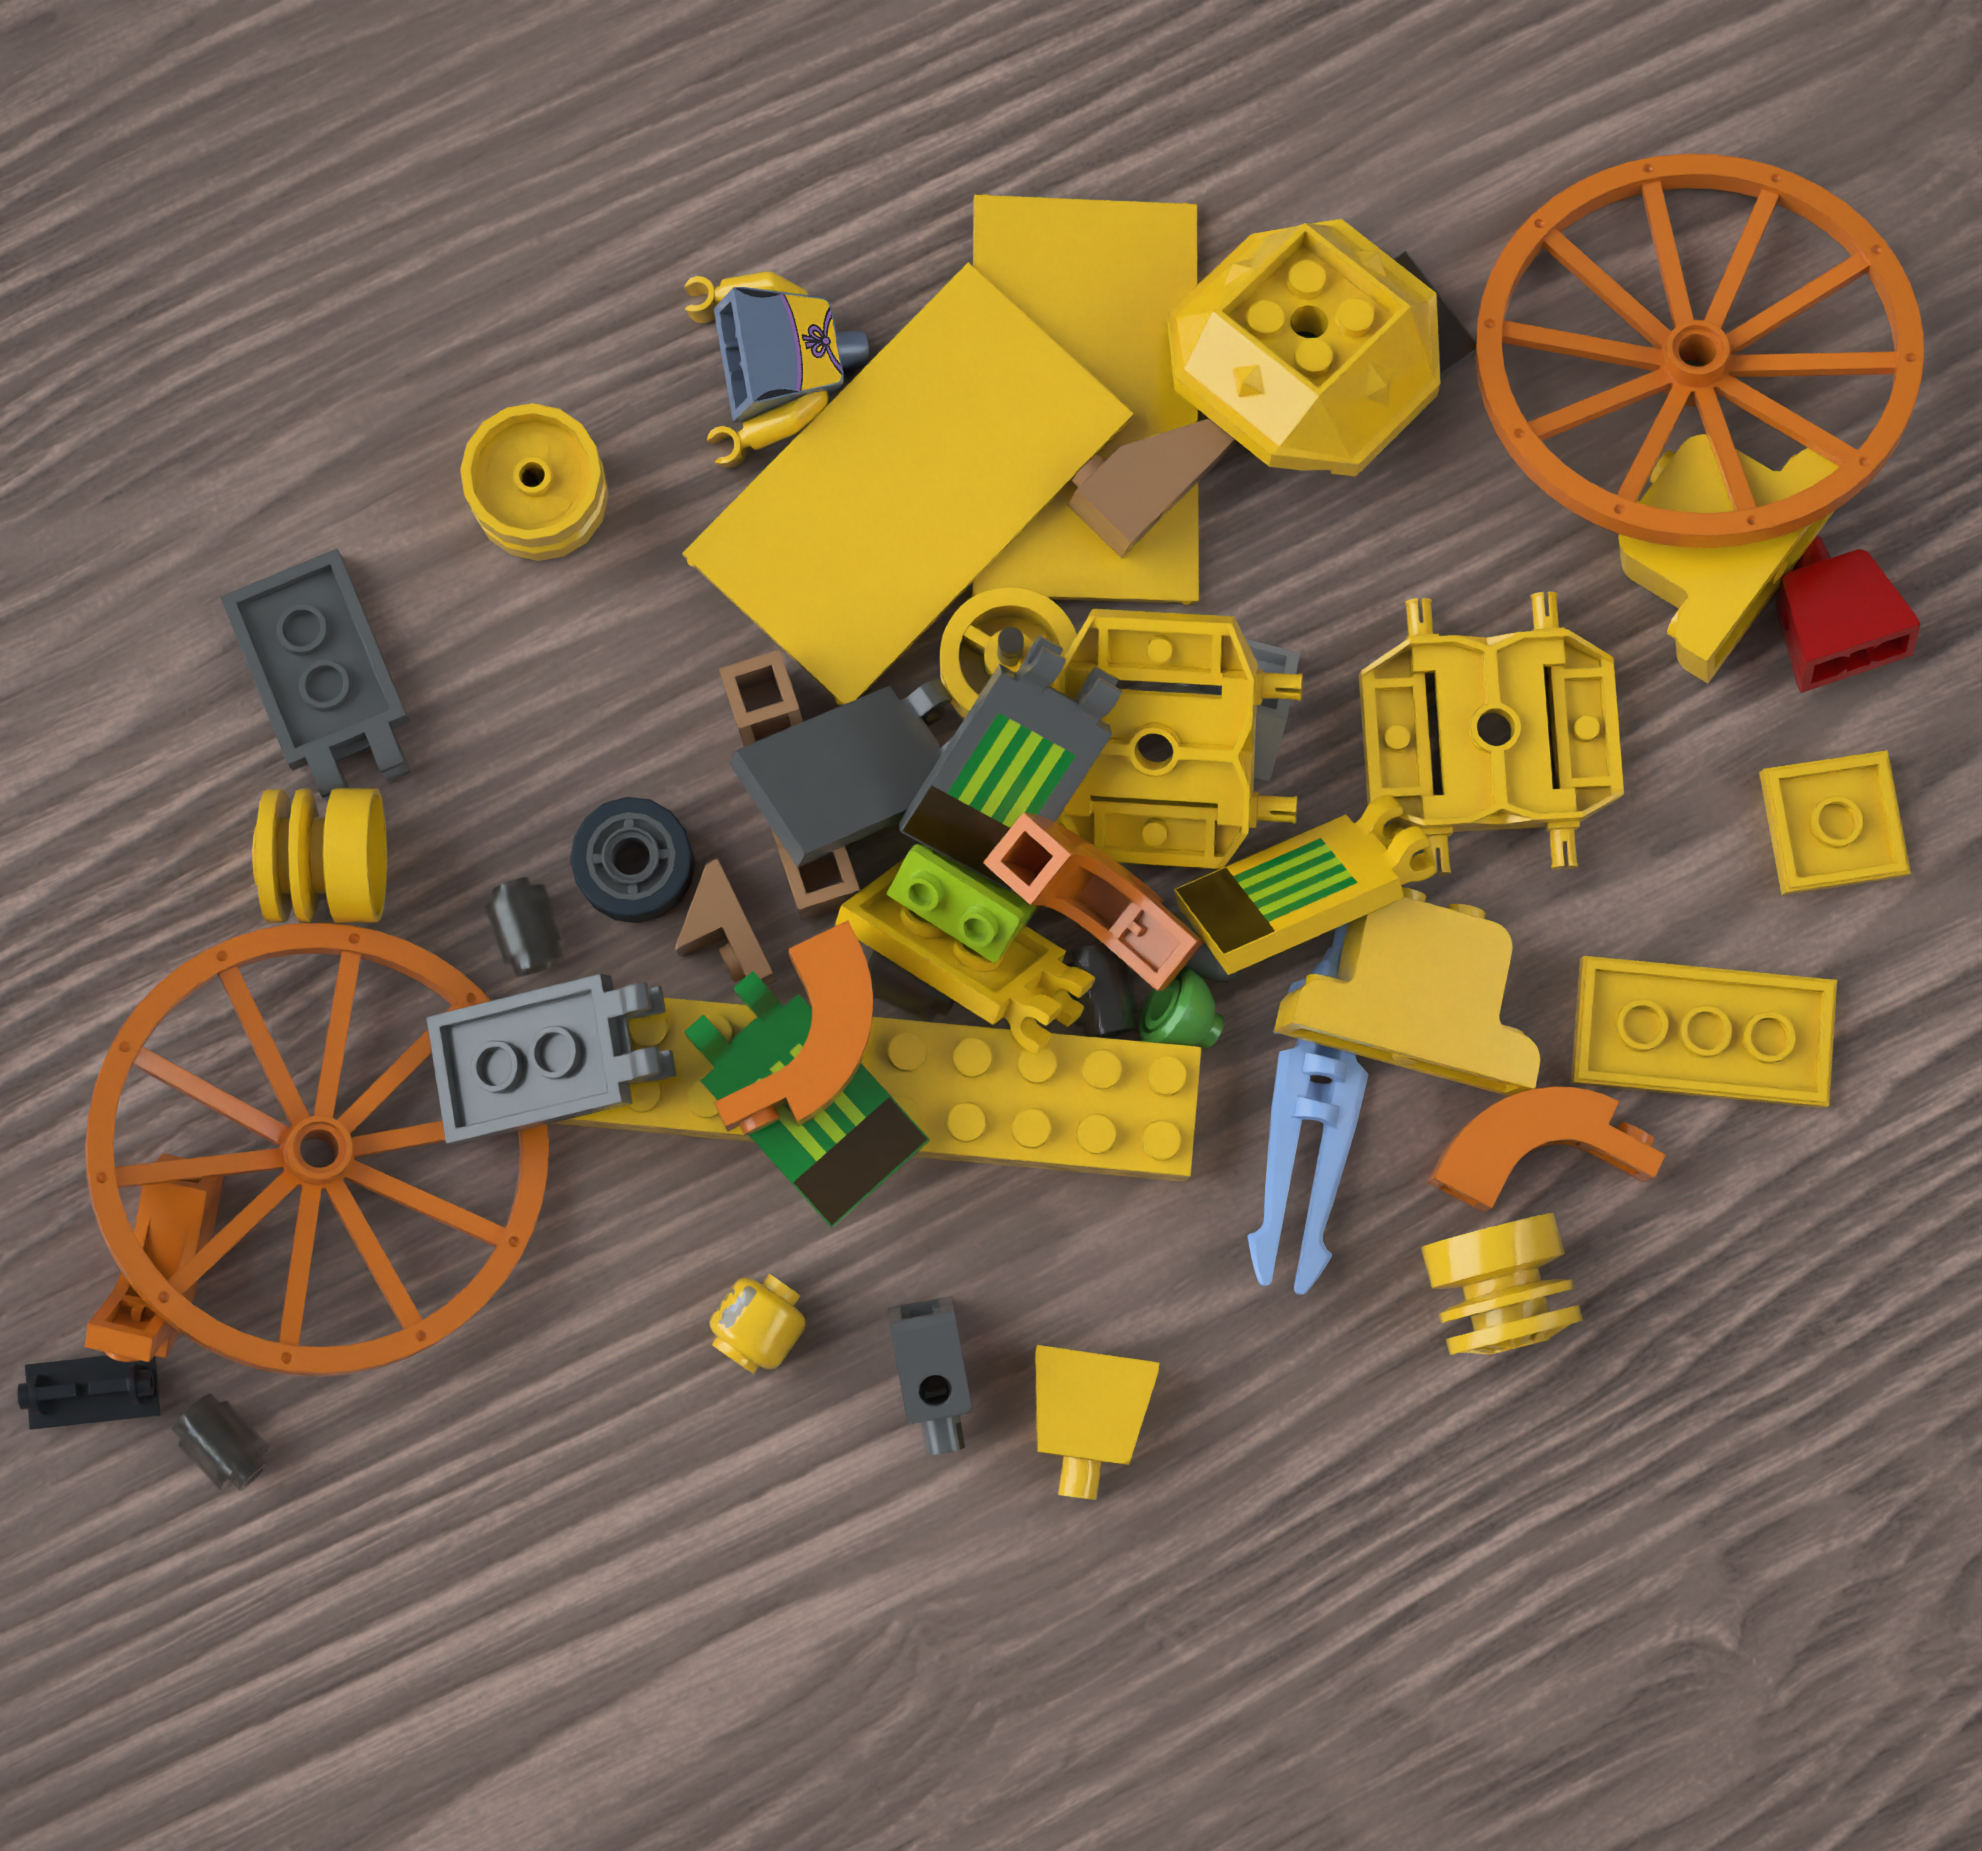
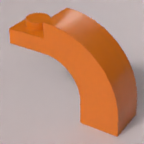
(1082, 882)
(842, 1016)
(1494, 1141)
(171, 1228)

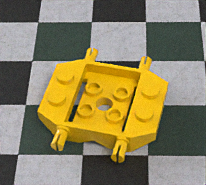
(1484, 782)
(1203, 796)

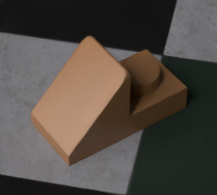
(716, 915)

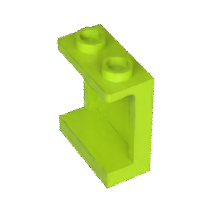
(960, 901)

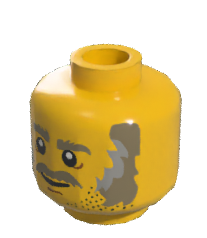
(757, 1323)

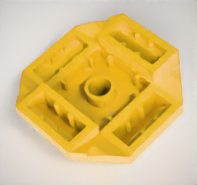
(1297, 397)

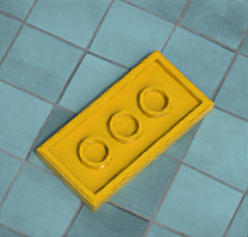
(1704, 1032)

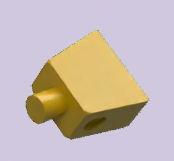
(1089, 1412)

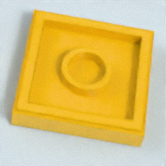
(1834, 822)

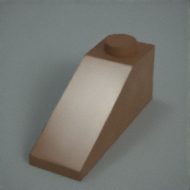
(1145, 480)

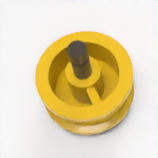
(994, 631)

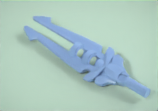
(1298, 1100)

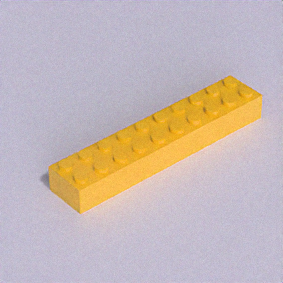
(968, 1089)

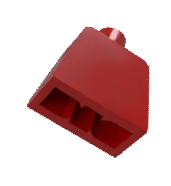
(1841, 617)

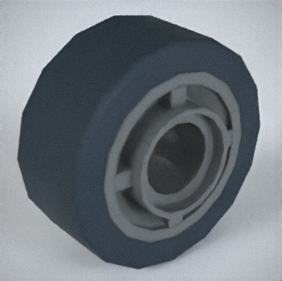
(623, 825)

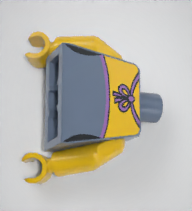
(775, 354)

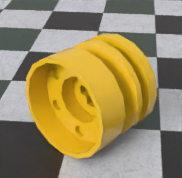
(311, 855)
(1502, 1284)

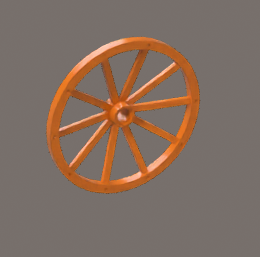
(1700, 342)
(167, 1296)

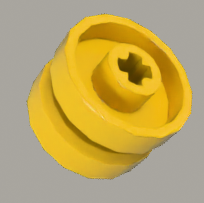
(556, 453)

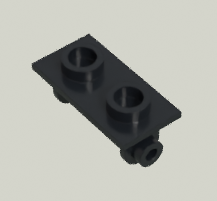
(88, 1391)

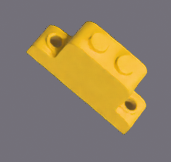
(1718, 587)
(1419, 994)

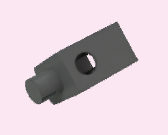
(928, 1345)

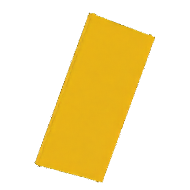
(1102, 290)
(907, 485)

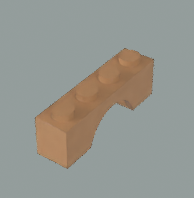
(761, 707)

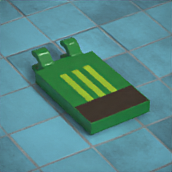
(843, 1149)

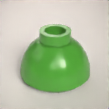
(1181, 1013)

